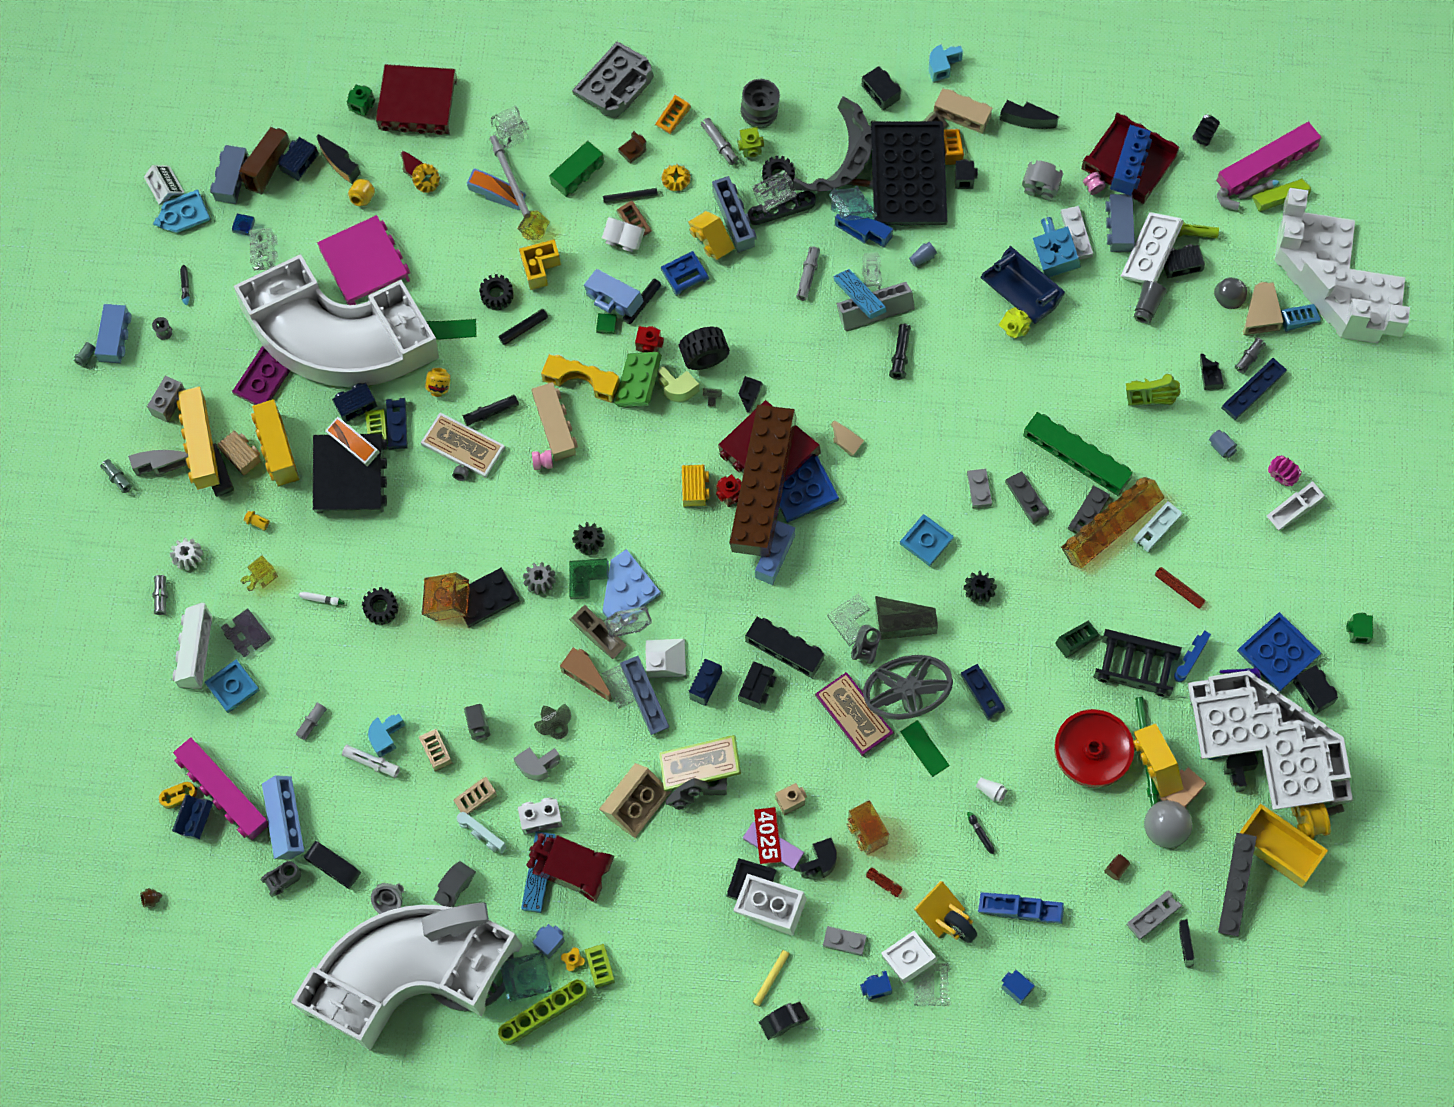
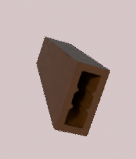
(263, 160)

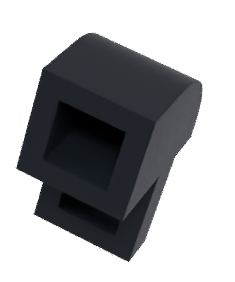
(1237, 765)
(825, 859)
(783, 1019)

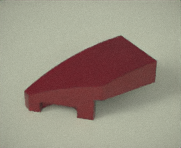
(409, 163)

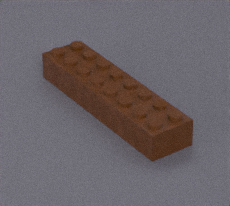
(763, 481)

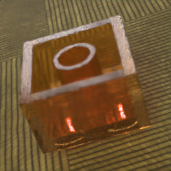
(445, 596)
(867, 827)

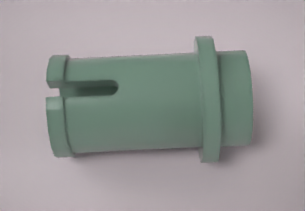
(84, 354)

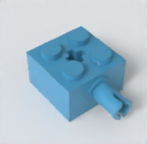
(1053, 242)

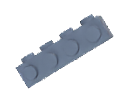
(733, 214)

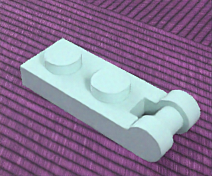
(1158, 526)
(480, 832)

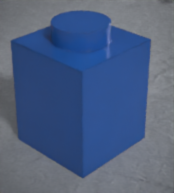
(1016, 986)

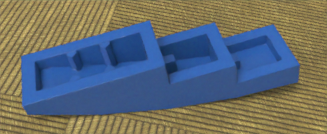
(1021, 907)

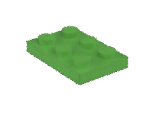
(638, 379)

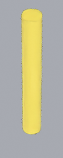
(771, 978)

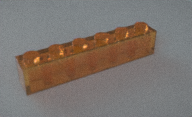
(1112, 522)

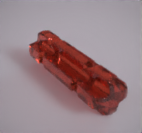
(884, 882)

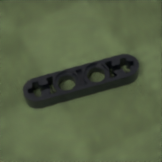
(783, 211)

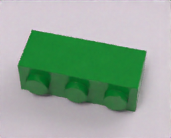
(577, 168)

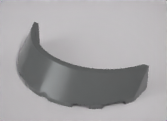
(857, 154)

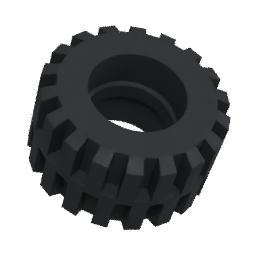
(704, 348)

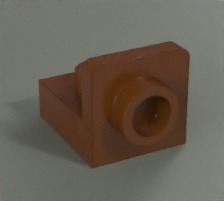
(633, 148)

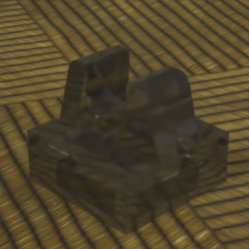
(712, 395)

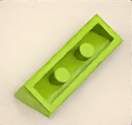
(1277, 195)

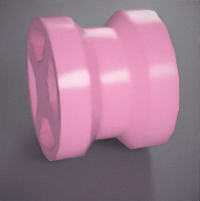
(1094, 183)

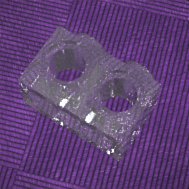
(259, 249)

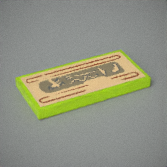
(703, 761)

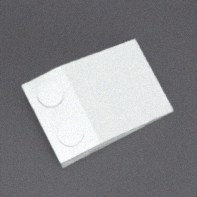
(770, 904)

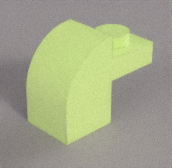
(678, 389)

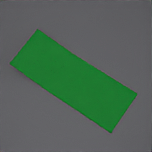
(453, 329)
(924, 748)

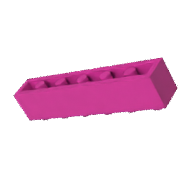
(1269, 159)
(221, 788)

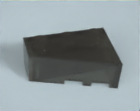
(904, 619)

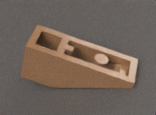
(581, 669)

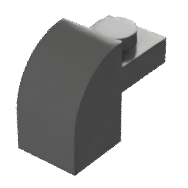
(453, 883)

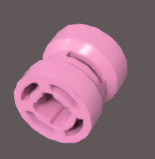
(543, 459)

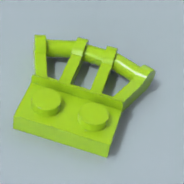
(1157, 391)

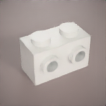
(539, 815)

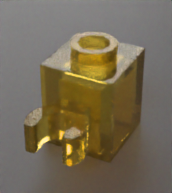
(261, 573)

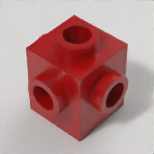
(648, 339)
(728, 489)

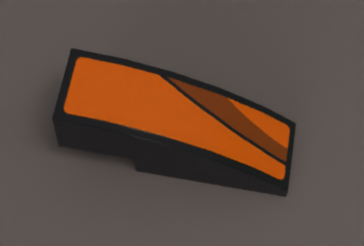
(339, 159)

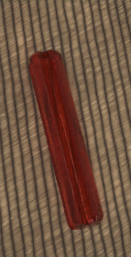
(1180, 587)

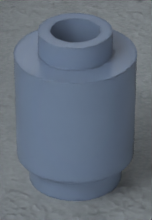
(1223, 444)

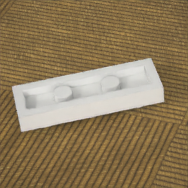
(1073, 219)

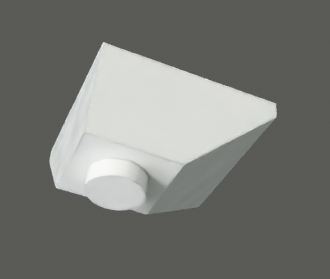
(665, 658)

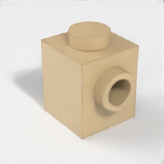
(790, 798)

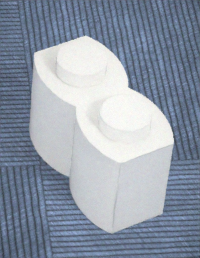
(623, 233)

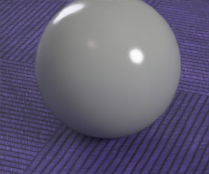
(1168, 824)

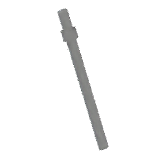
(499, 152)

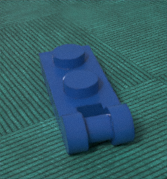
(1191, 657)

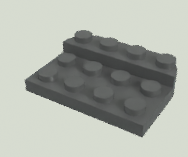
(615, 80)

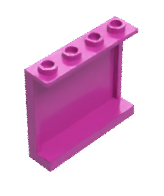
(363, 259)

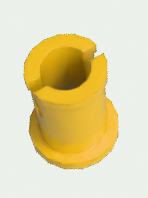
(256, 520)

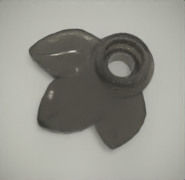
(553, 719)

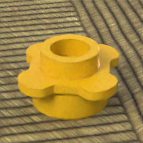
(571, 965)

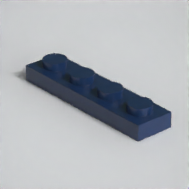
(1254, 388)

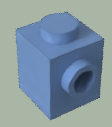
(548, 940)

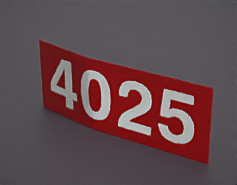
(767, 835)

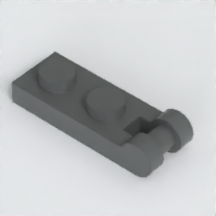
(1026, 497)
(1090, 508)

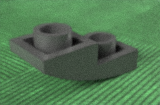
(684, 794)

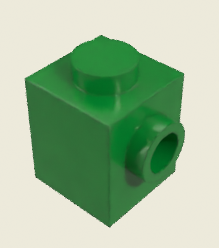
(1360, 628)

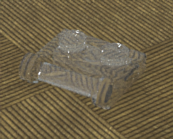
(924, 986)

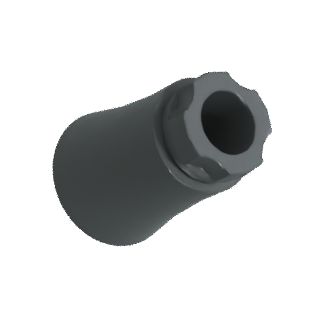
(1149, 301)

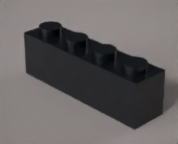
(784, 647)

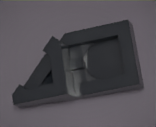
(1210, 373)
(749, 392)

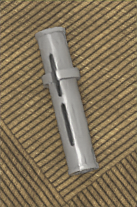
(723, 147)
(810, 266)

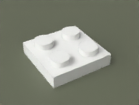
(909, 957)

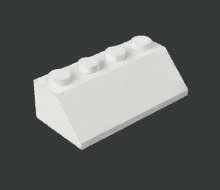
(193, 647)

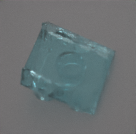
(851, 204)
(525, 976)

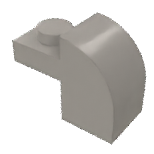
(536, 768)

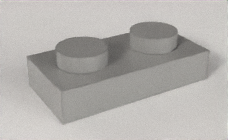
(979, 488)
(844, 941)

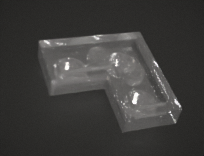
(845, 618)

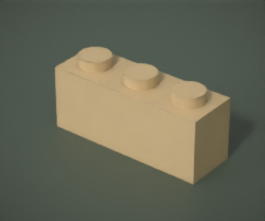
(963, 110)

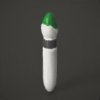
(321, 598)

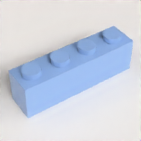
(282, 817)

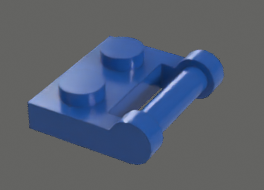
(681, 268)

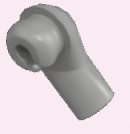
(1225, 201)

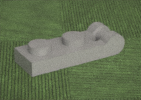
(1153, 915)

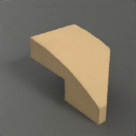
(846, 438)

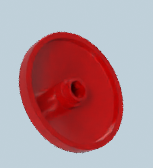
(1094, 748)

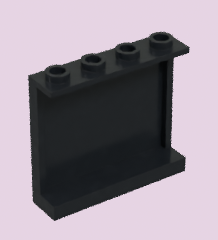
(345, 481)

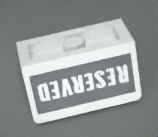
(163, 183)

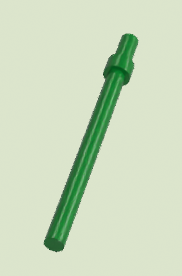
(1152, 791)

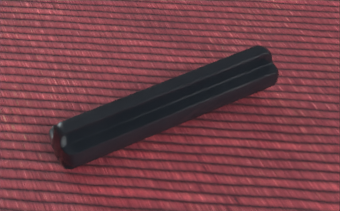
(647, 294)
(523, 326)

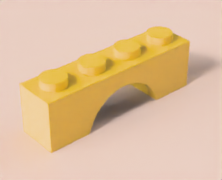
(560, 370)

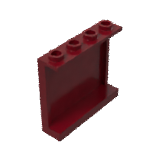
(416, 99)
(1108, 150)
(736, 445)

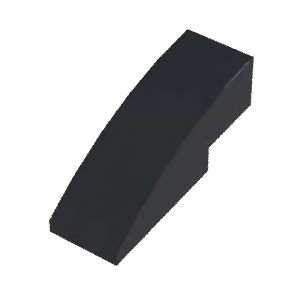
(1028, 116)

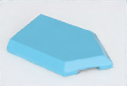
(182, 213)

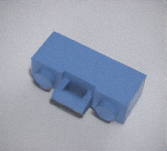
(614, 292)

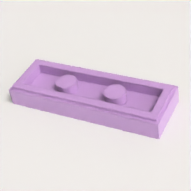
(789, 854)

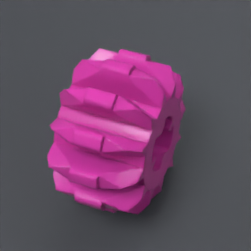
(1284, 470)

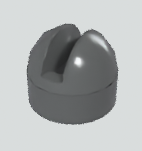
(460, 473)

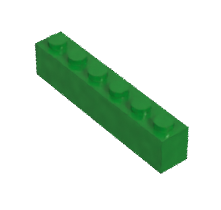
(1077, 453)

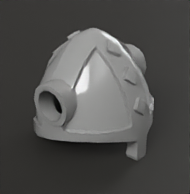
(388, 896)

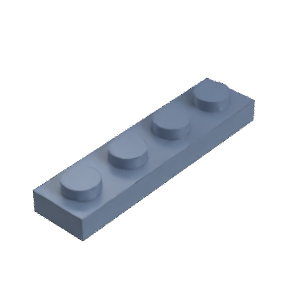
(644, 695)

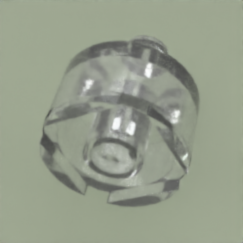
(510, 127)

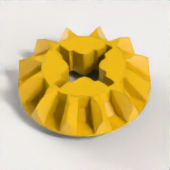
(418, 176)
(681, 182)

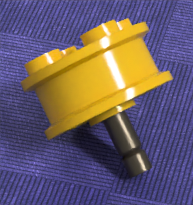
(1314, 818)

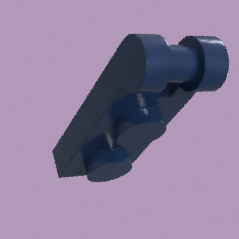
(396, 424)
(982, 691)

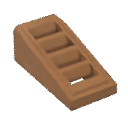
(631, 206)

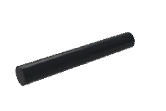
(630, 195)

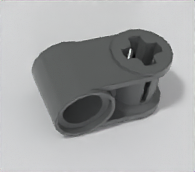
(865, 645)
(280, 878)

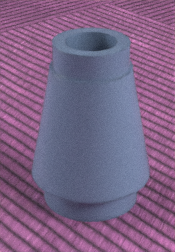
(923, 254)

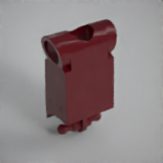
(570, 865)

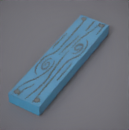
(860, 294)
(535, 886)

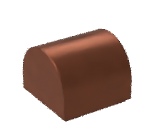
(1117, 867)

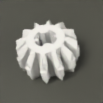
(193, 556)

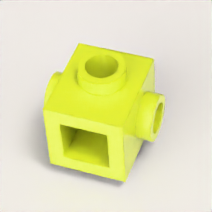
(1015, 323)

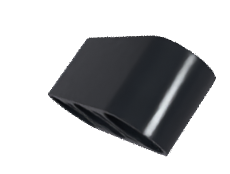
(225, 483)
(332, 864)

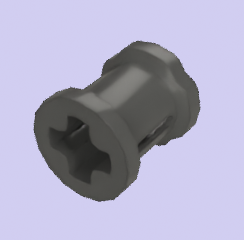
(162, 328)

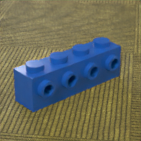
(1130, 160)

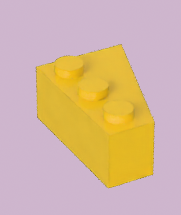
(1158, 759)

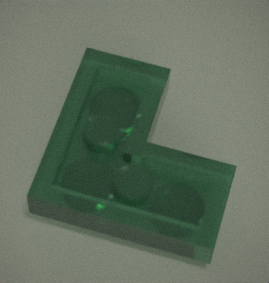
(582, 572)

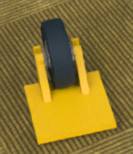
(945, 914)

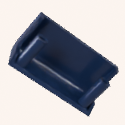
(1023, 285)

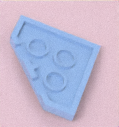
(627, 585)

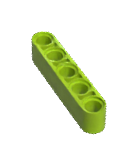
(538, 1021)

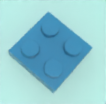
(926, 540)
(232, 686)

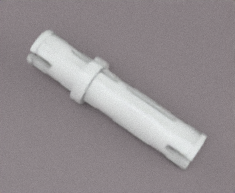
(351, 753)

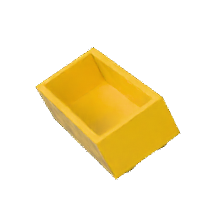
(274, 443)
(1283, 845)

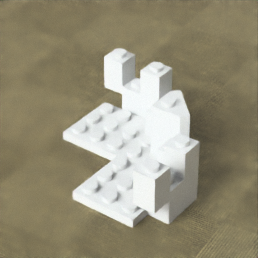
(1317, 259)
(1300, 753)

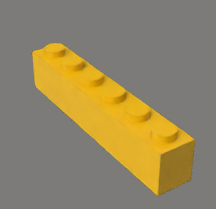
(198, 438)

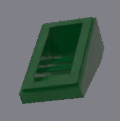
(1066, 644)

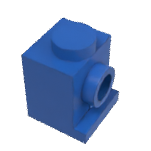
(876, 986)

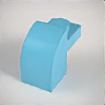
(940, 60)
(380, 732)

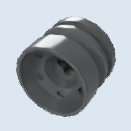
(760, 102)

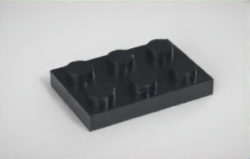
(489, 596)

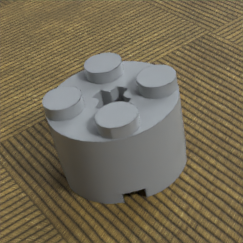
(1042, 179)

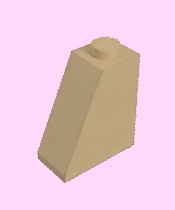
(1263, 311)

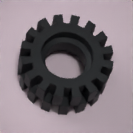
(778, 163)
(496, 301)
(376, 595)

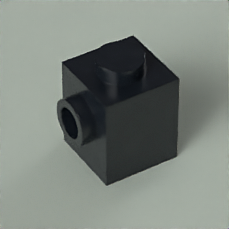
(965, 174)

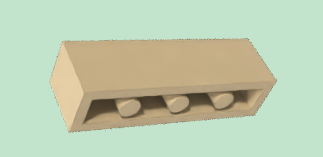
(554, 422)

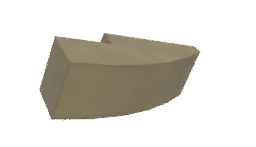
(596, 631)

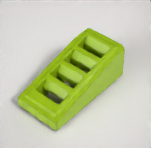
(383, 423)
(604, 980)

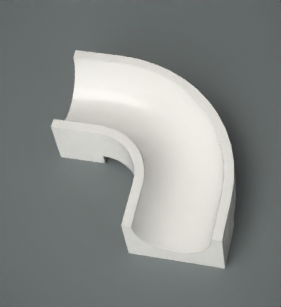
(331, 339)
(391, 961)

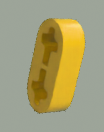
(175, 791)

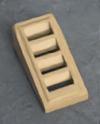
(441, 763)
(471, 791)

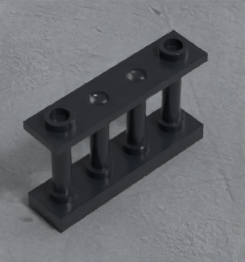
(1150, 648)

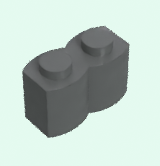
(477, 722)

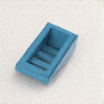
(1290, 325)

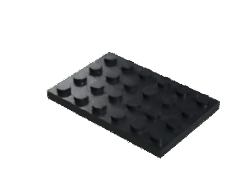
(909, 172)

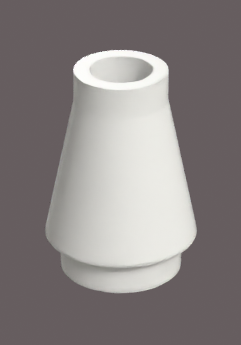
(993, 790)

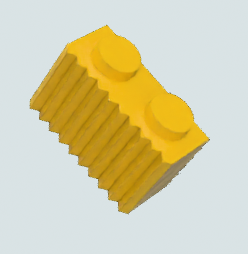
(693, 485)

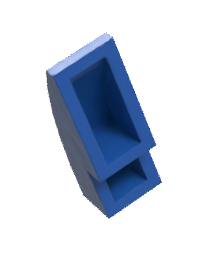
(866, 229)

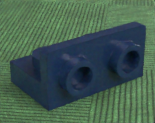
(192, 817)

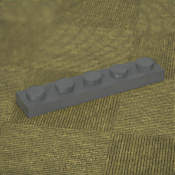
(1237, 884)

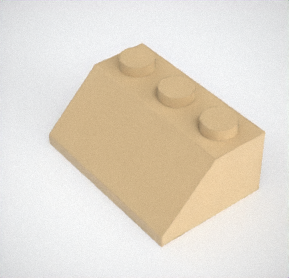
(635, 800)

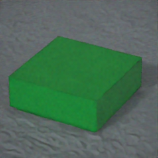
(606, 323)

